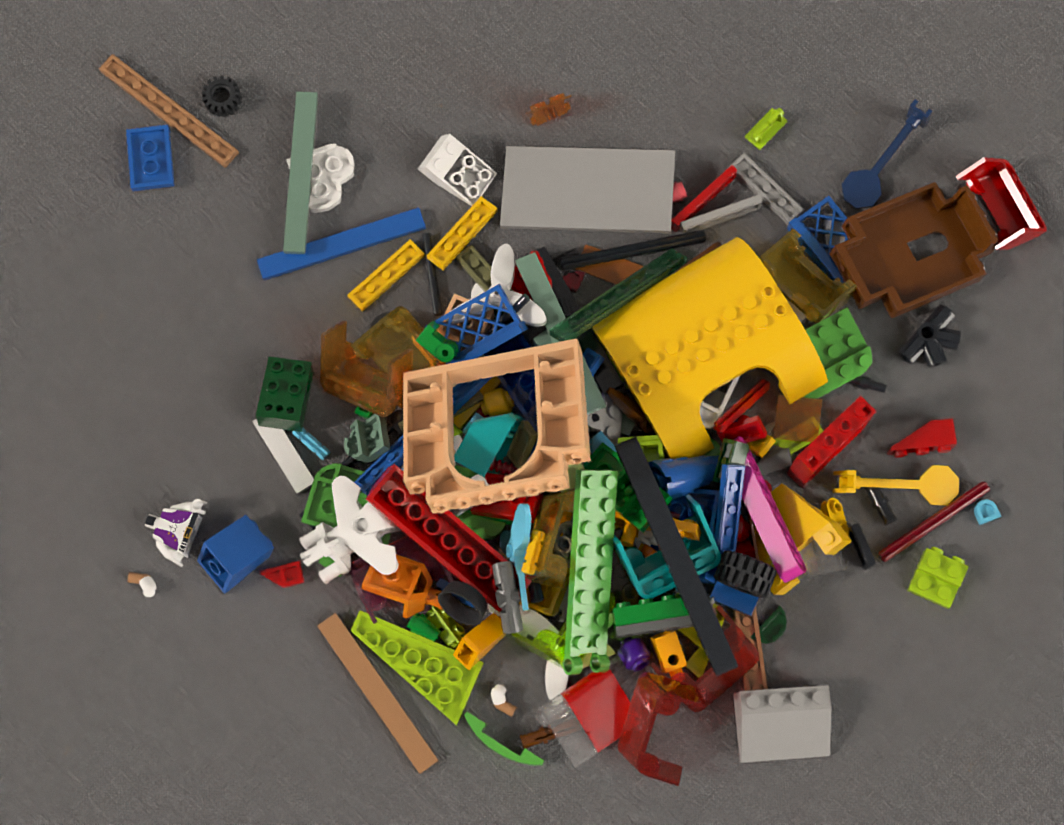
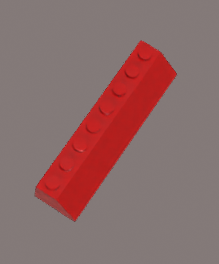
(439, 534)

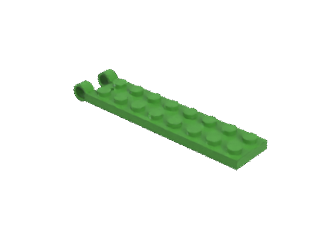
(590, 569)

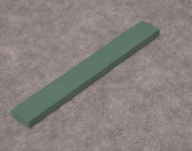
(300, 173)
(544, 297)

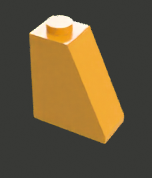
(479, 641)

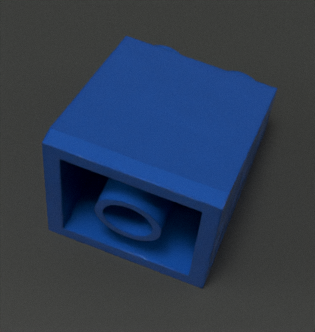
(234, 553)

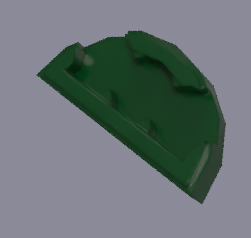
(773, 627)

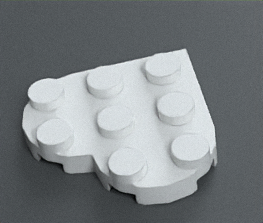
(330, 170)

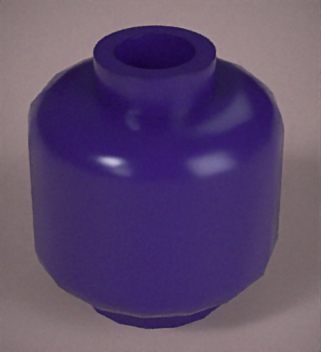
(634, 654)

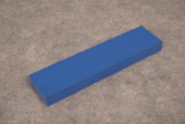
(729, 506)

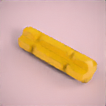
(533, 552)

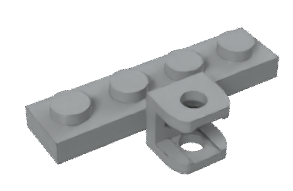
(607, 419)

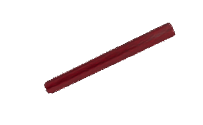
(934, 521)

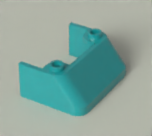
(487, 440)
(651, 573)

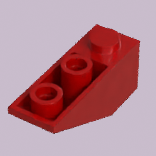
(932, 436)

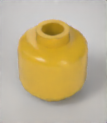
(497, 402)

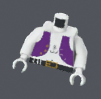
(176, 529)

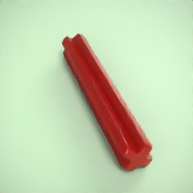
(741, 405)

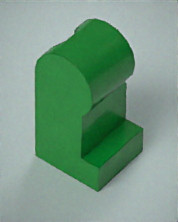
(437, 344)

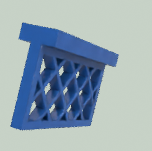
(813, 248)
(489, 341)

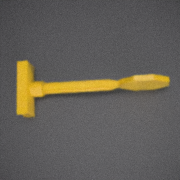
(937, 484)

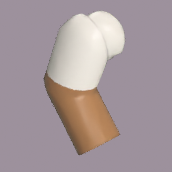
(145, 581)
(500, 702)

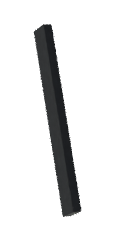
(606, 374)

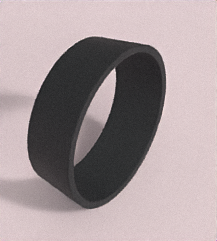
(458, 611)

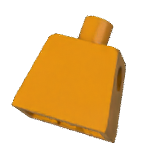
(666, 645)

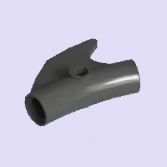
(775, 459)
(507, 597)

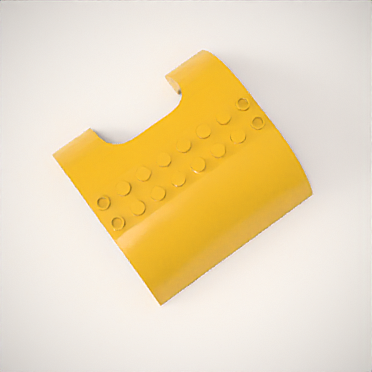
(702, 333)

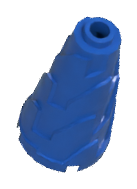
(683, 474)

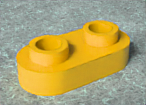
(834, 510)

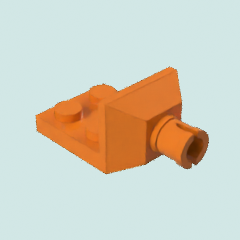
(407, 585)

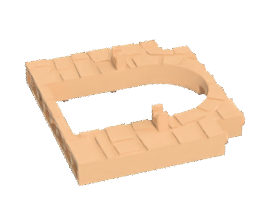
(430, 430)

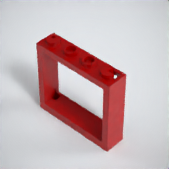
(831, 442)

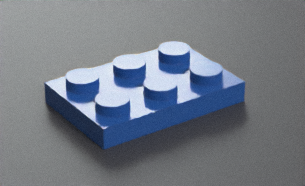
(150, 158)

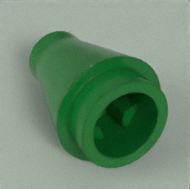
(424, 627)

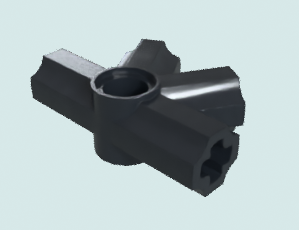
(940, 338)

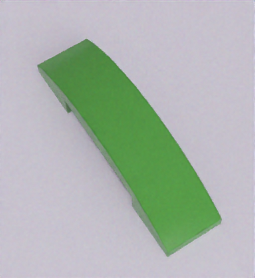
(525, 758)

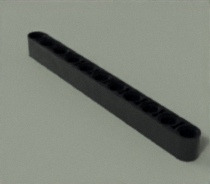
(676, 556)

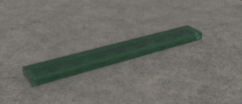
(618, 296)

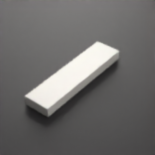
(286, 457)

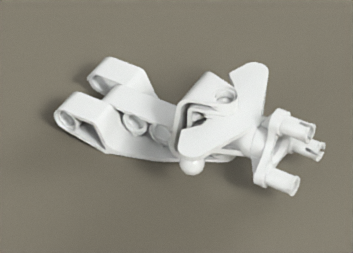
(357, 531)

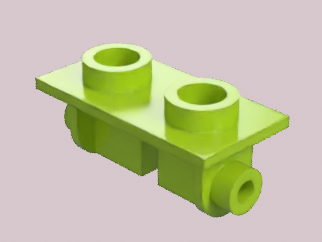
(766, 128)
(452, 631)

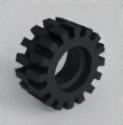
(223, 107)

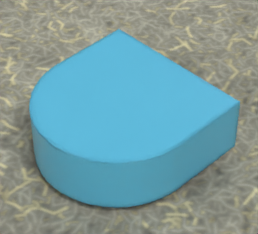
(986, 511)

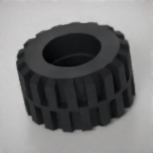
(745, 574)

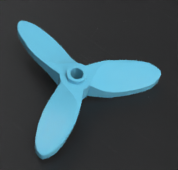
(515, 544)

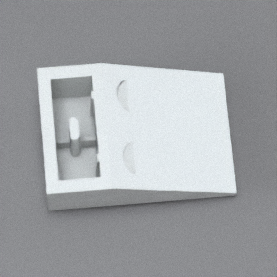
(457, 169)

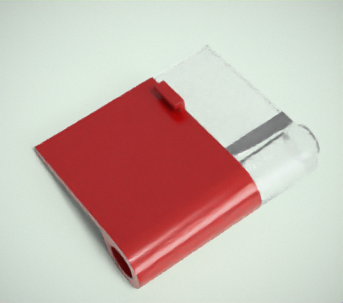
(586, 715)

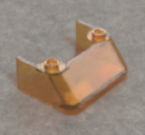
(357, 382)

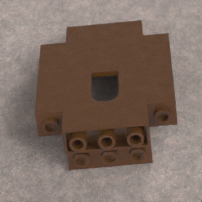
(883, 264)

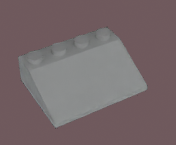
(783, 723)

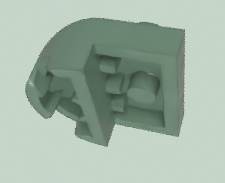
(367, 439)

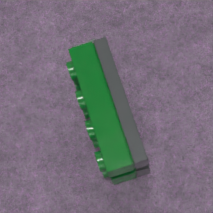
(651, 616)

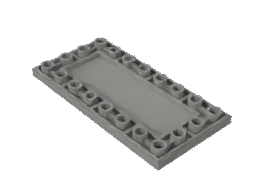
(588, 189)

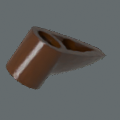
(630, 409)

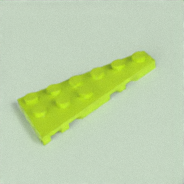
(421, 663)

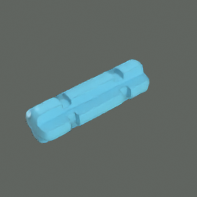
(312, 443)

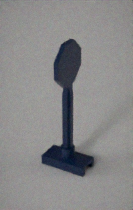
(863, 187)

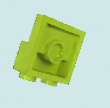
(938, 577)

